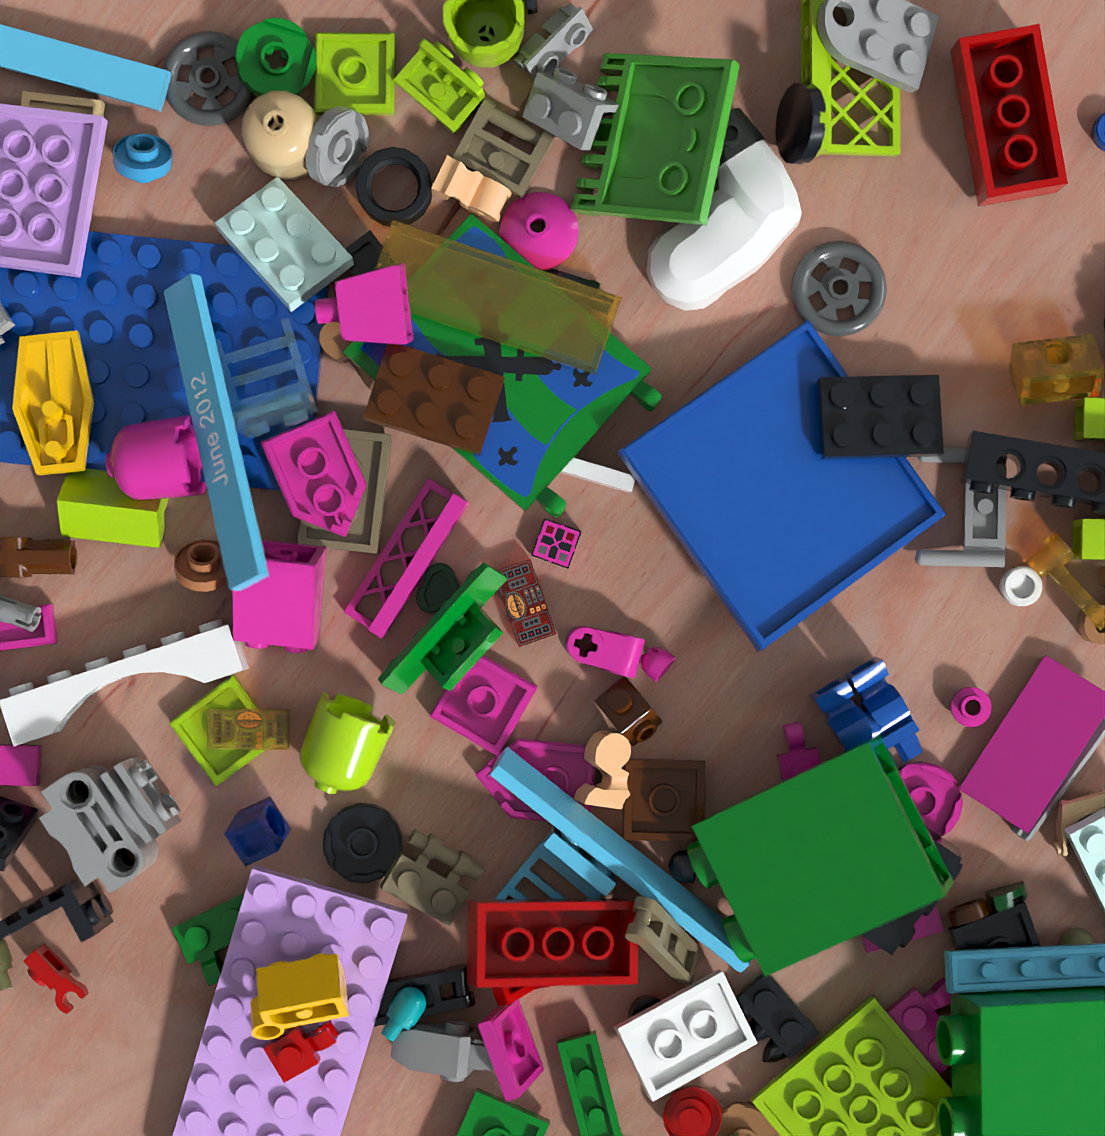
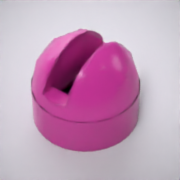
(656, 662)

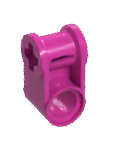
(611, 652)

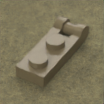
(663, 940)

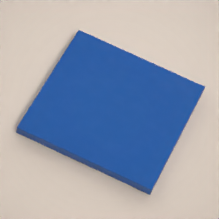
(757, 503)

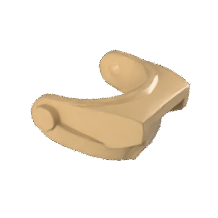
(1073, 810)

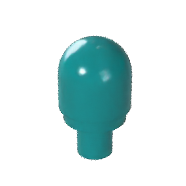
(404, 1011)

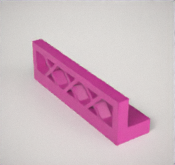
(417, 567)

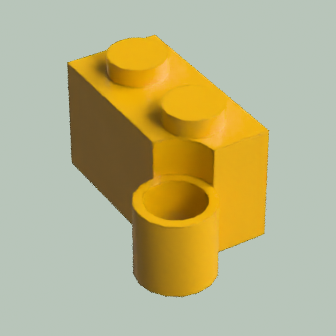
(298, 994)

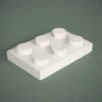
(685, 1035)

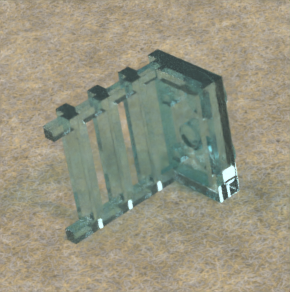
(282, 405)

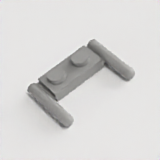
(982, 523)

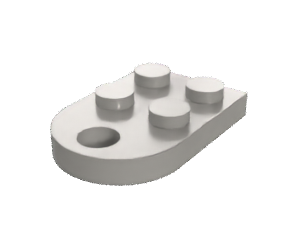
(880, 38)

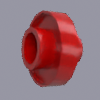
(692, 1113)

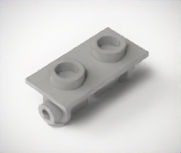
(567, 31)

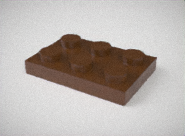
(434, 398)

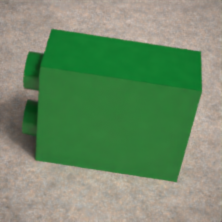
(819, 858)
(1024, 1063)

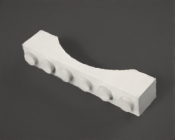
(47, 709)

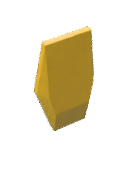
(53, 401)

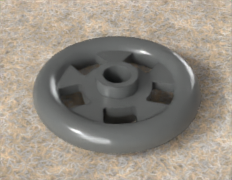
(179, 92)
(864, 310)

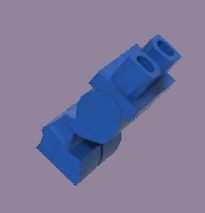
(883, 713)

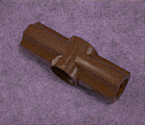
(26, 556)

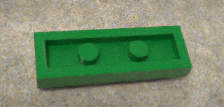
(589, 1085)

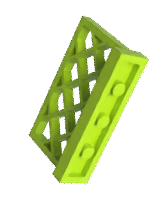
(816, 69)

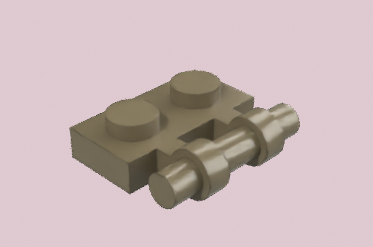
(424, 887)

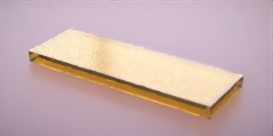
(502, 298)

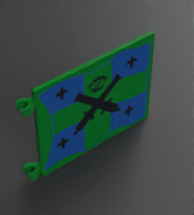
(544, 405)

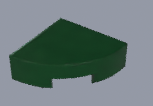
(1004, 897)

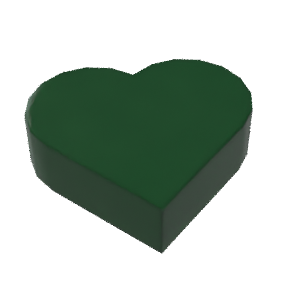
(438, 587)

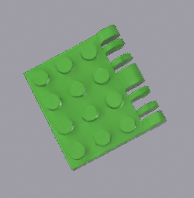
(661, 139)

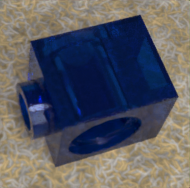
(257, 831)

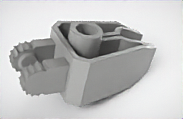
(442, 1049)

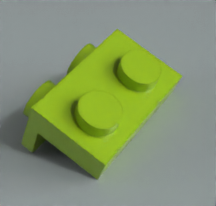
(441, 86)

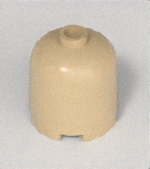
(282, 150)

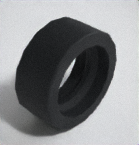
(399, 157)

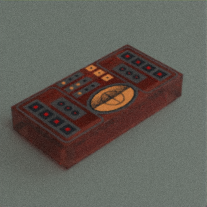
(525, 604)

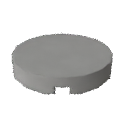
(336, 146)

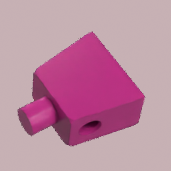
(370, 307)

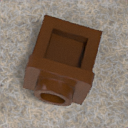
(629, 712)

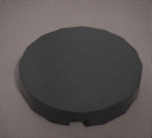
(798, 123)
(362, 842)

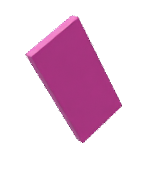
(1036, 744)

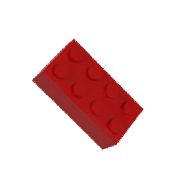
(1008, 115)
(550, 942)

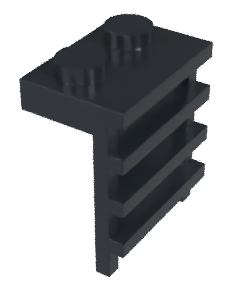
(82, 904)

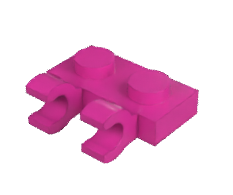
(918, 1019)

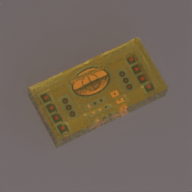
(248, 729)

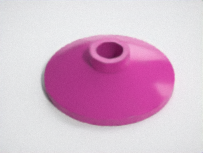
(545, 248)

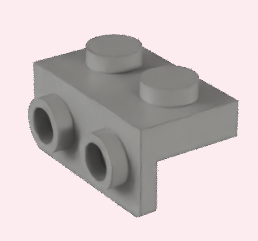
(567, 107)

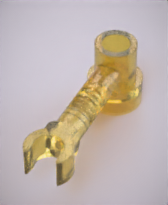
(1051, 561)

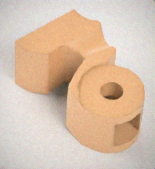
(472, 189)
(608, 754)

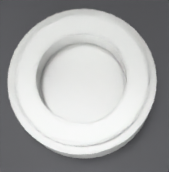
(1020, 586)

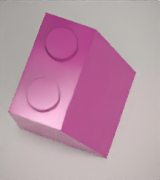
(286, 603)

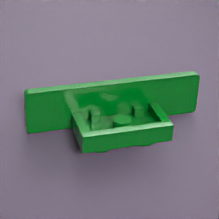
(452, 638)

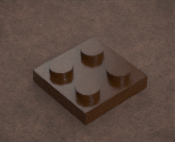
(664, 799)

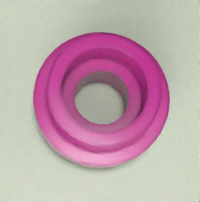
(958, 706)

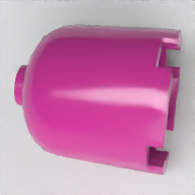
(157, 459)

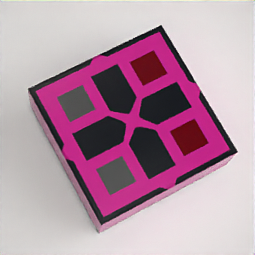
(556, 543)

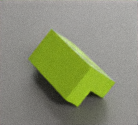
(98, 510)

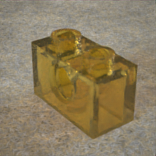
(1056, 369)

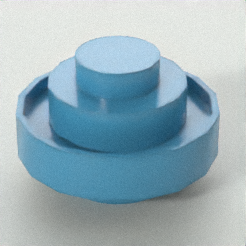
(142, 157)

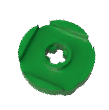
(264, 39)

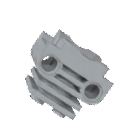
(118, 814)

